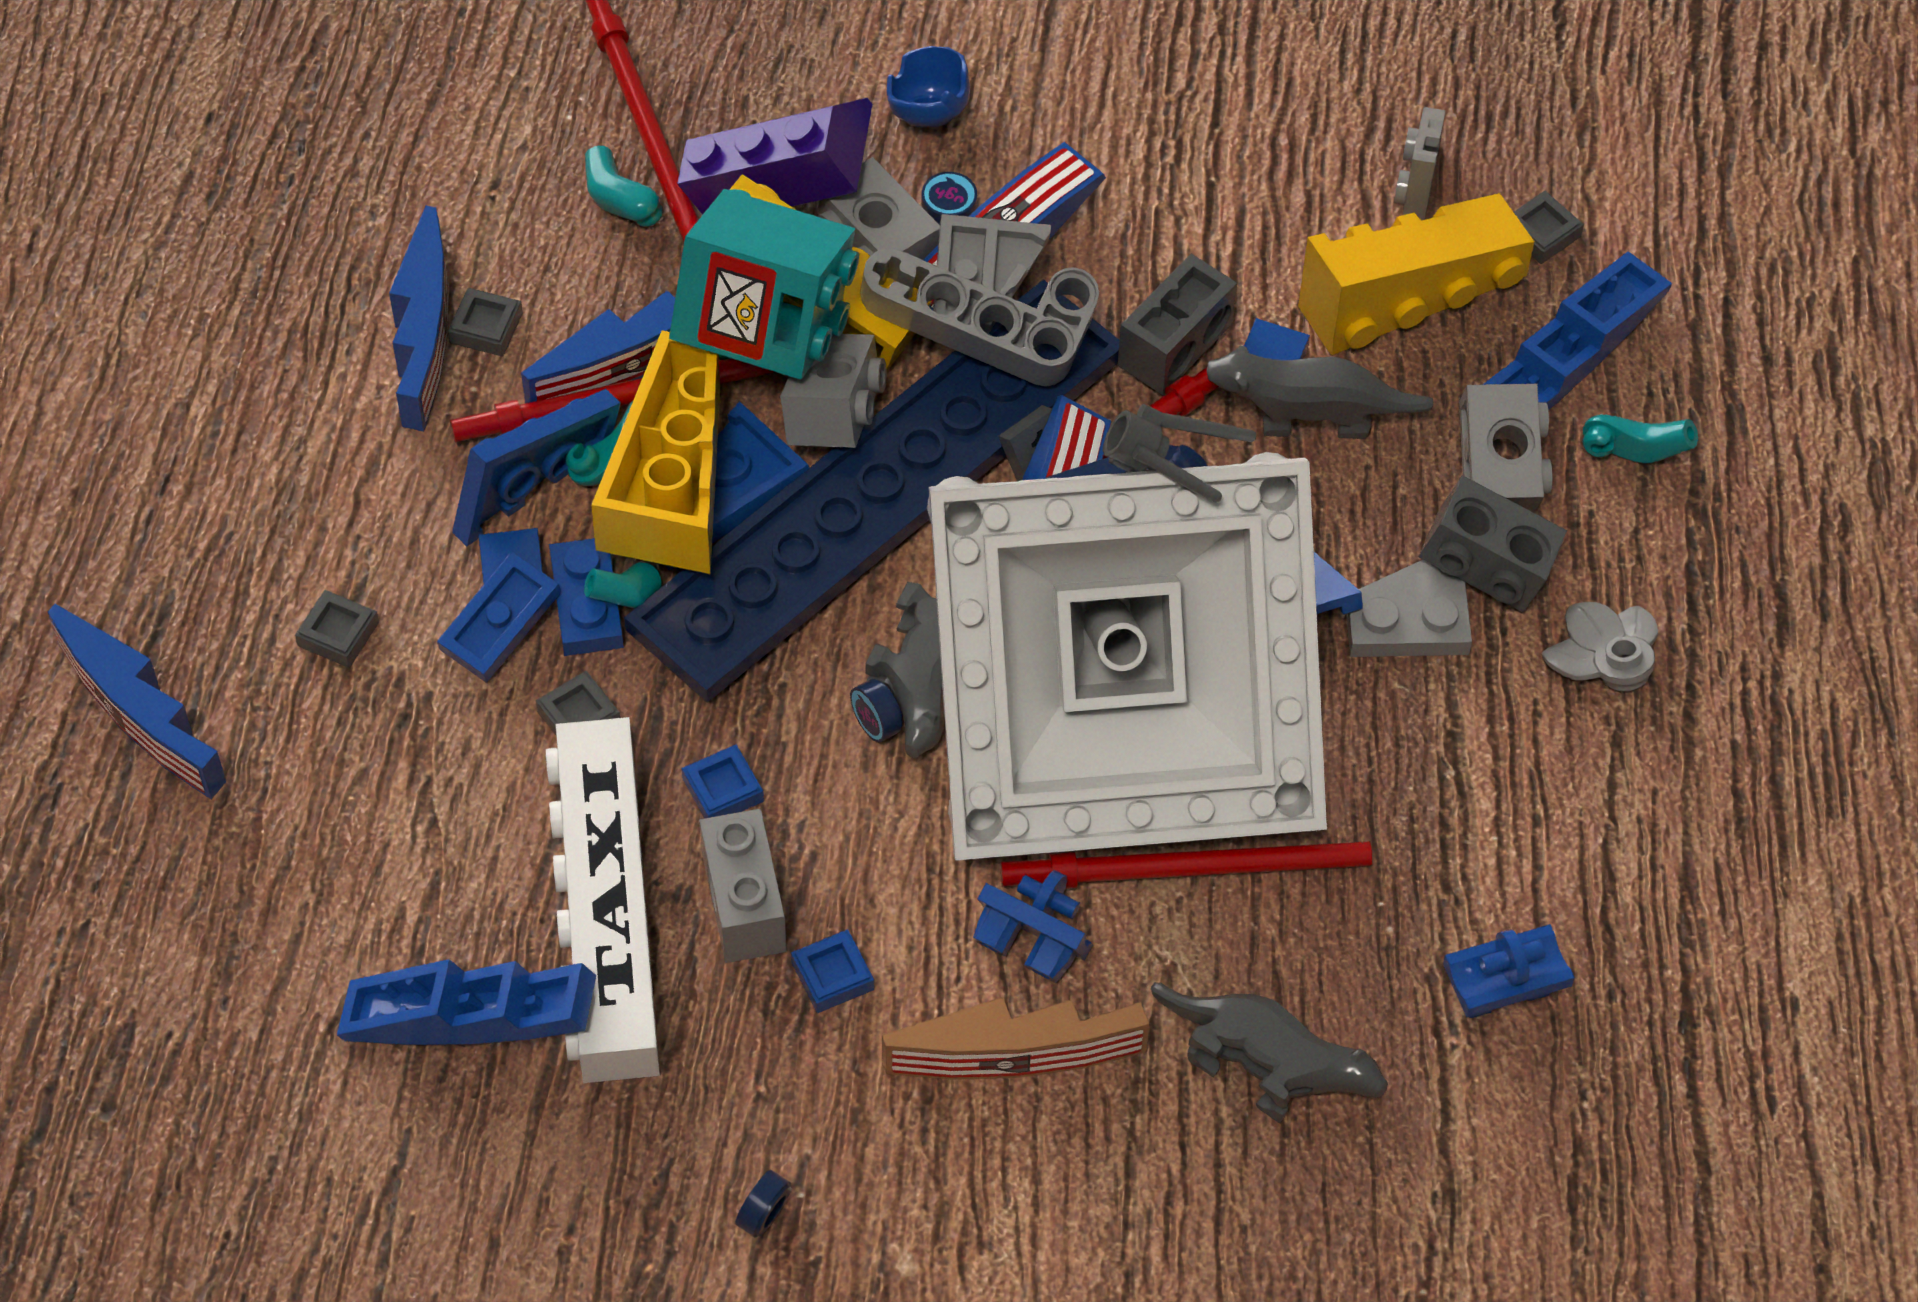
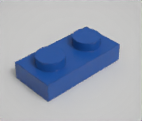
(499, 616)
(584, 622)

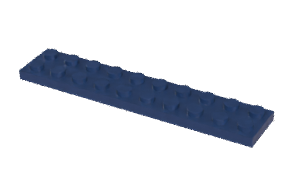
(848, 511)

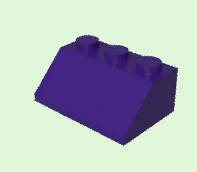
(795, 155)

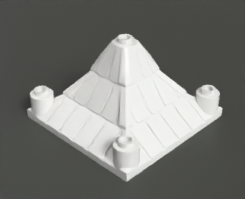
(1129, 658)

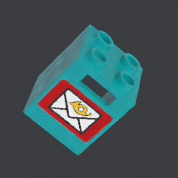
(736, 277)

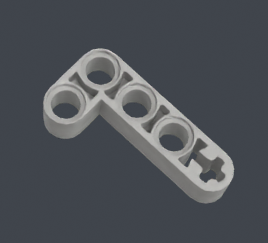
(978, 304)

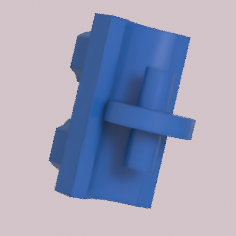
(1056, 940)
(1508, 970)

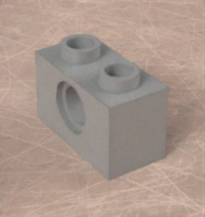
(883, 214)
(835, 394)
(1513, 414)
(743, 885)

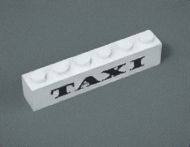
(605, 896)

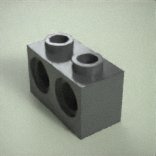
(1177, 323)
(1492, 544)

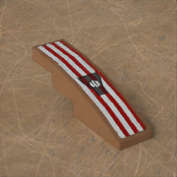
(992, 1045)

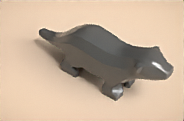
(1311, 391)
(916, 671)
(1270, 1047)

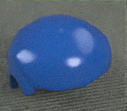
(929, 87)

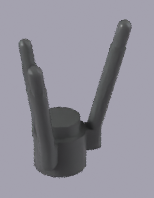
(1139, 445)

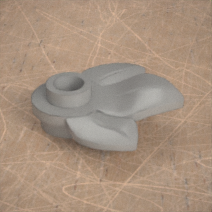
(1606, 646)

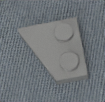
(1422, 150)
(988, 253)
(1411, 615)

